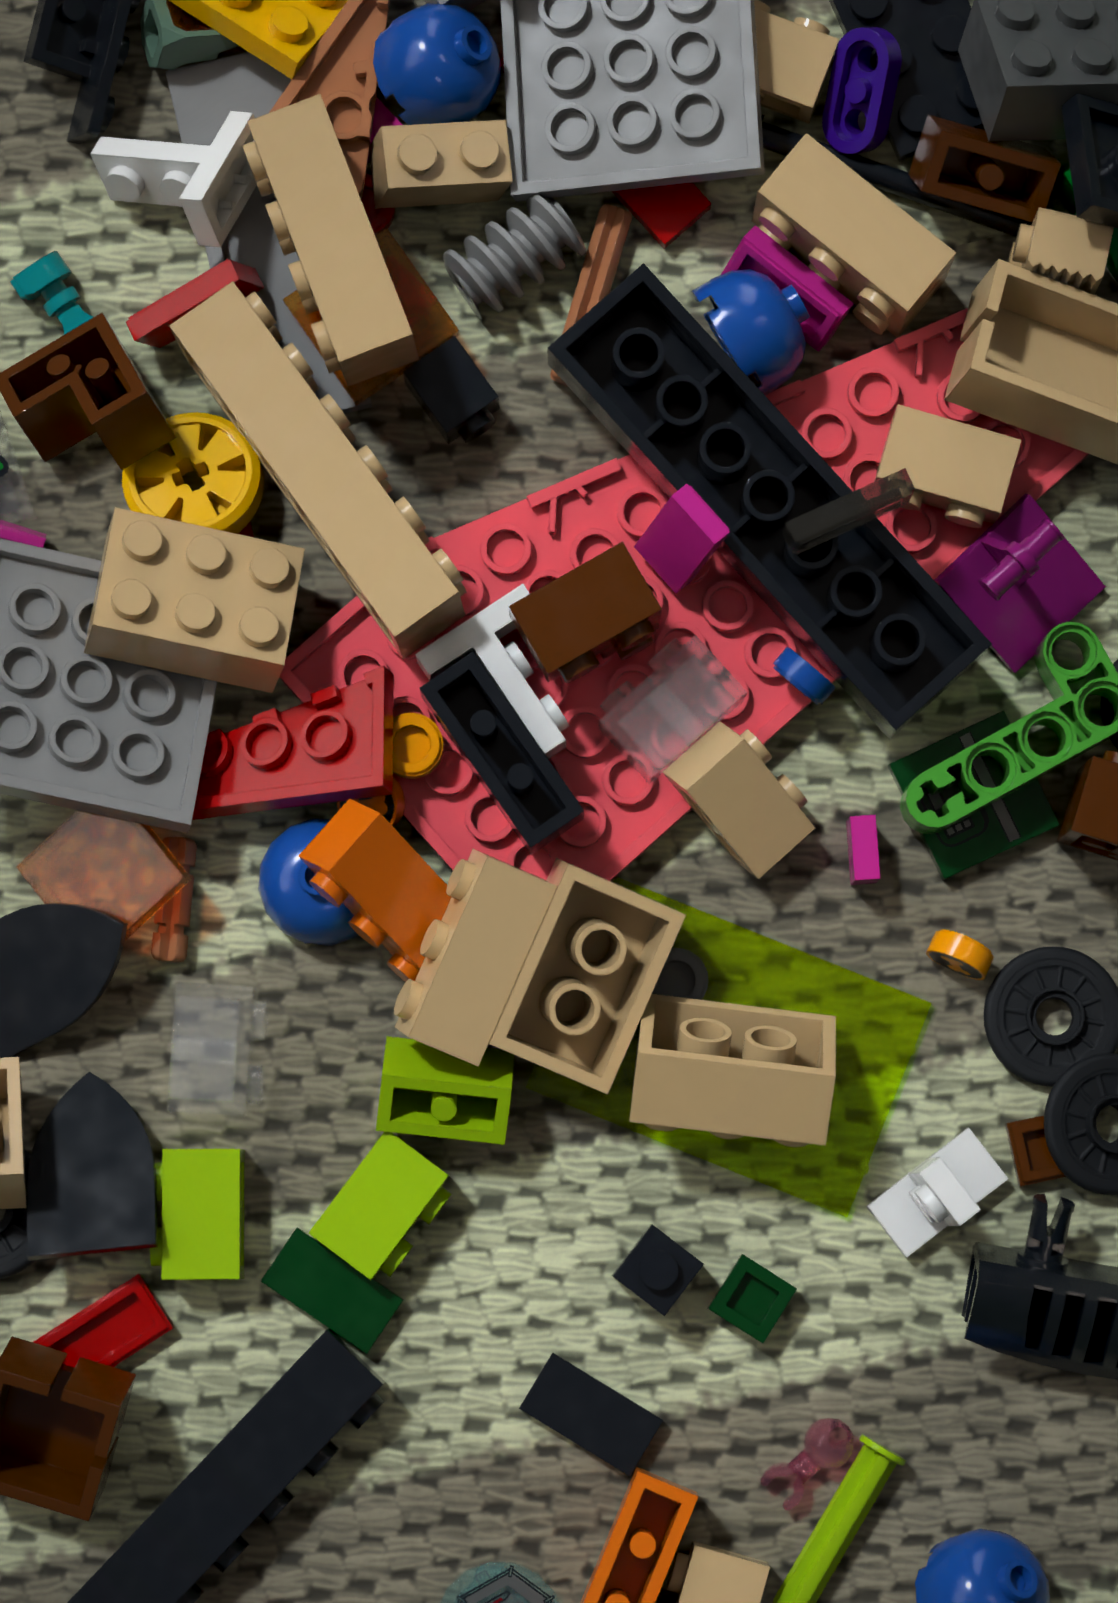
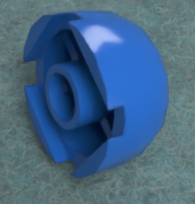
(438, 64)
(757, 324)
(290, 896)
(982, 1569)

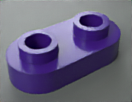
(860, 87)

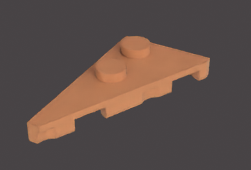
(346, 79)

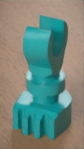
(46, 279)

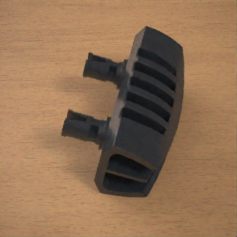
(1042, 1303)

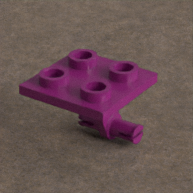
(1020, 582)

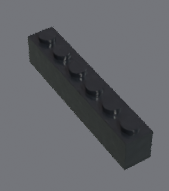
(241, 1479)

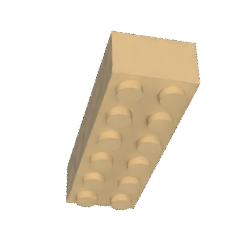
(312, 461)

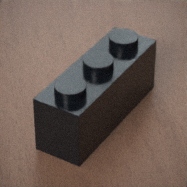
(502, 753)

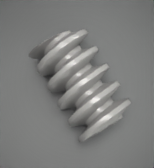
(513, 253)

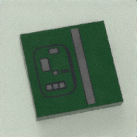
(991, 829)

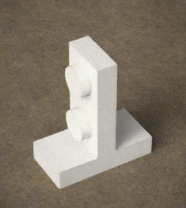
(203, 179)
(504, 665)
(938, 1193)

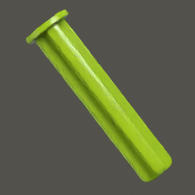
(839, 1523)

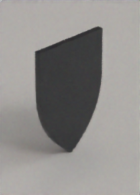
(53, 969)
(91, 1177)

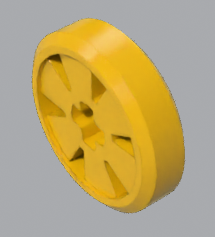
(218, 456)

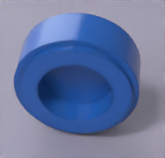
(803, 676)

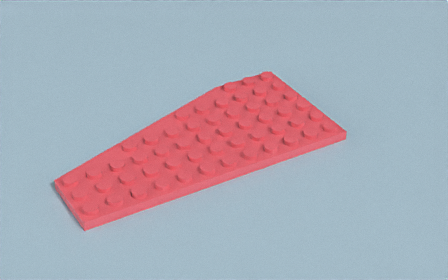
(571, 522)

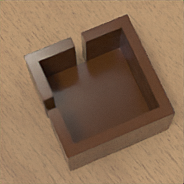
(58, 1427)

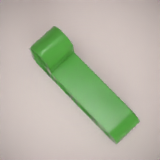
(1011, 744)

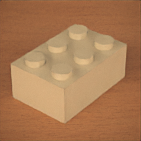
(852, 236)
(194, 600)
(587, 977)
(734, 1070)

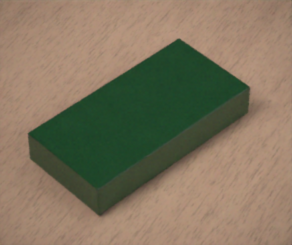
(331, 1290)

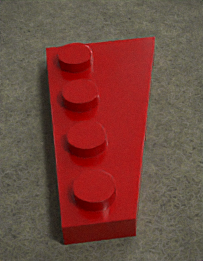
(303, 755)

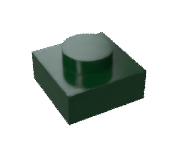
(752, 1298)

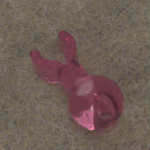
(819, 1452)

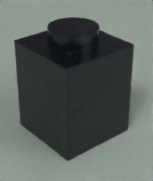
(453, 392)
(657, 1269)

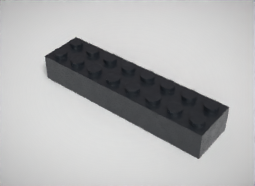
(706, 425)

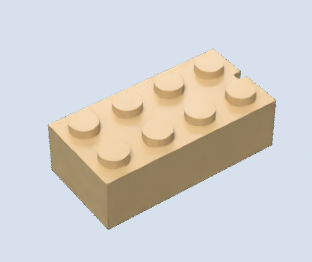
(336, 247)
(1041, 359)

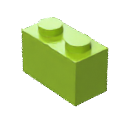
(442, 1095)
(381, 1206)
(201, 1214)

